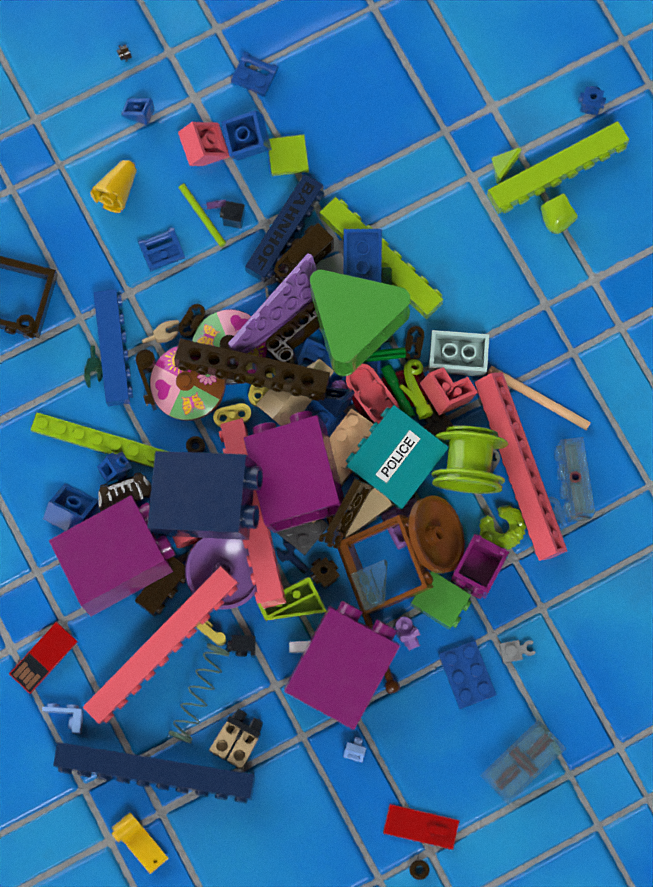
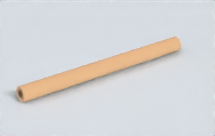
(543, 400)

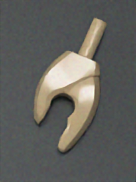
(160, 333)

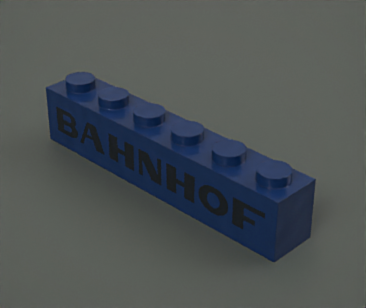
(284, 228)

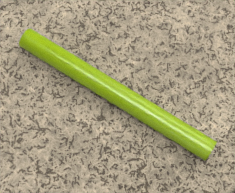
(202, 215)

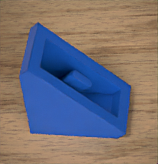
(139, 110)

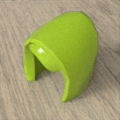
(558, 214)

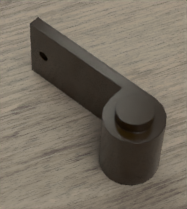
(145, 362)

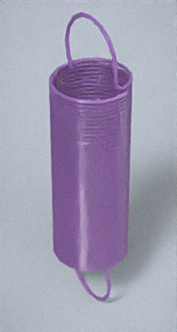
(215, 204)

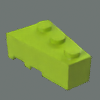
(301, 600)

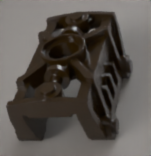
(135, 486)

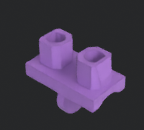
(407, 632)

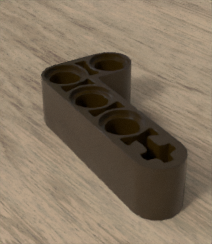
(298, 329)

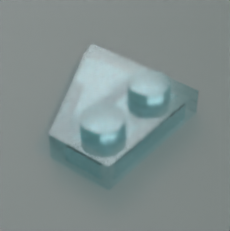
(371, 584)

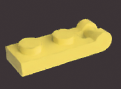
(218, 638)

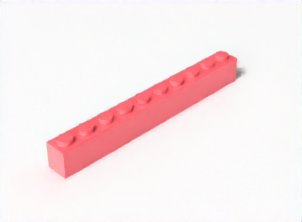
(521, 467)
(260, 544)
(161, 645)

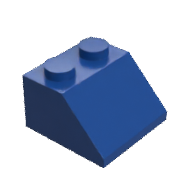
(69, 507)

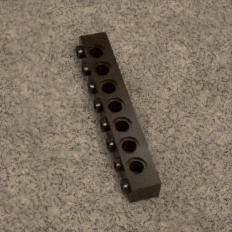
(244, 362)

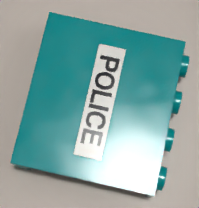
(396, 456)

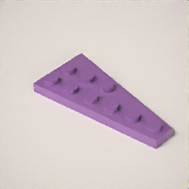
(278, 309)

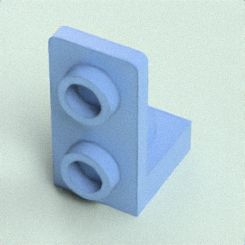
(75, 722)

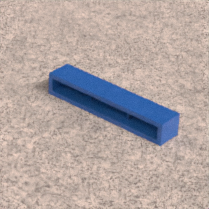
(112, 347)

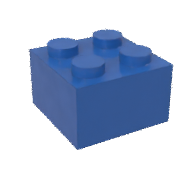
(246, 135)

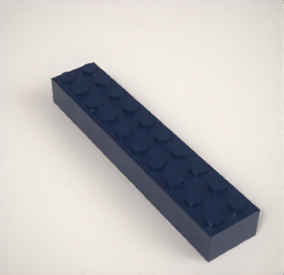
(154, 771)

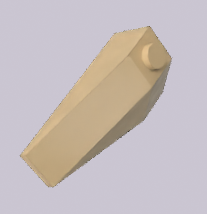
(283, 404)

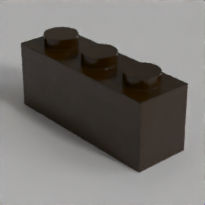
(156, 594)

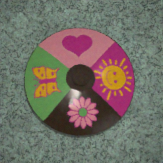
(221, 328)

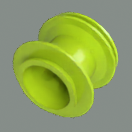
(469, 460)

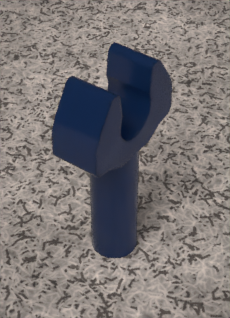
(292, 558)

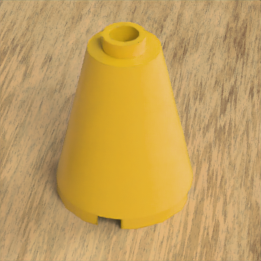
(115, 187)

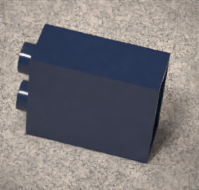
(204, 495)

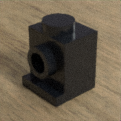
(242, 645)

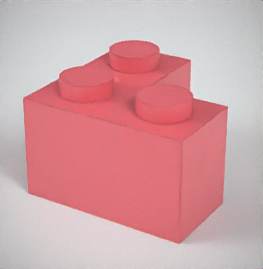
(446, 394)

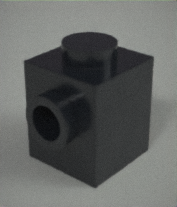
(233, 214)

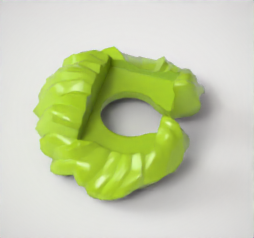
(514, 533)

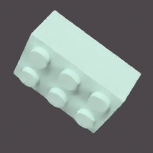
(459, 353)

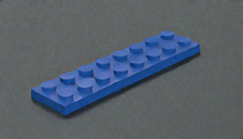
(363, 260)

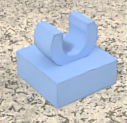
(355, 750)

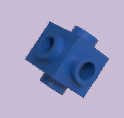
(592, 100)
(114, 467)

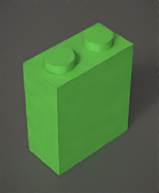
(442, 602)

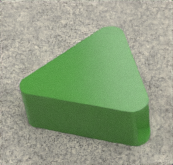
(356, 316)

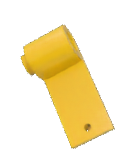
(139, 842)

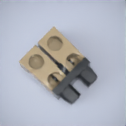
(243, 736)

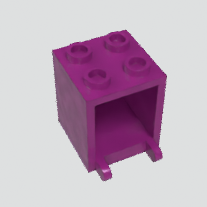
(481, 563)

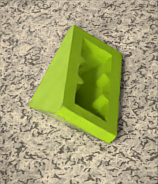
(504, 162)

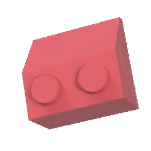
(203, 143)

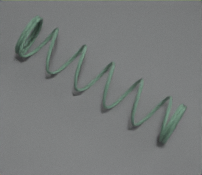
(219, 651)

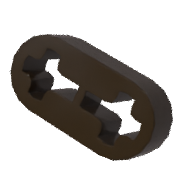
(189, 318)
(418, 345)

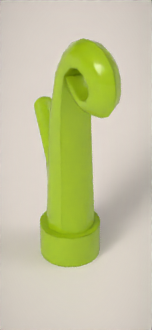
(413, 391)

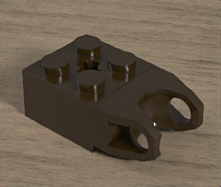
(315, 242)

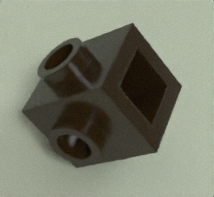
(327, 579)

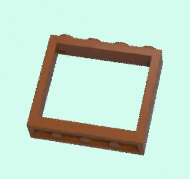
(354, 564)

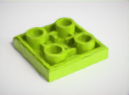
(288, 155)

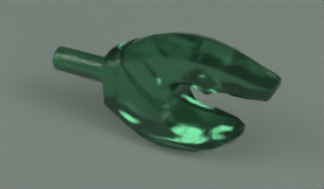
(93, 365)

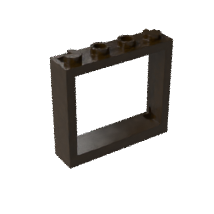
(35, 271)

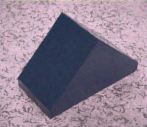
(337, 400)

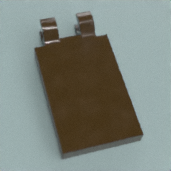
(346, 513)

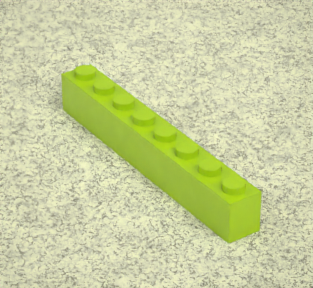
(557, 168)
(422, 296)

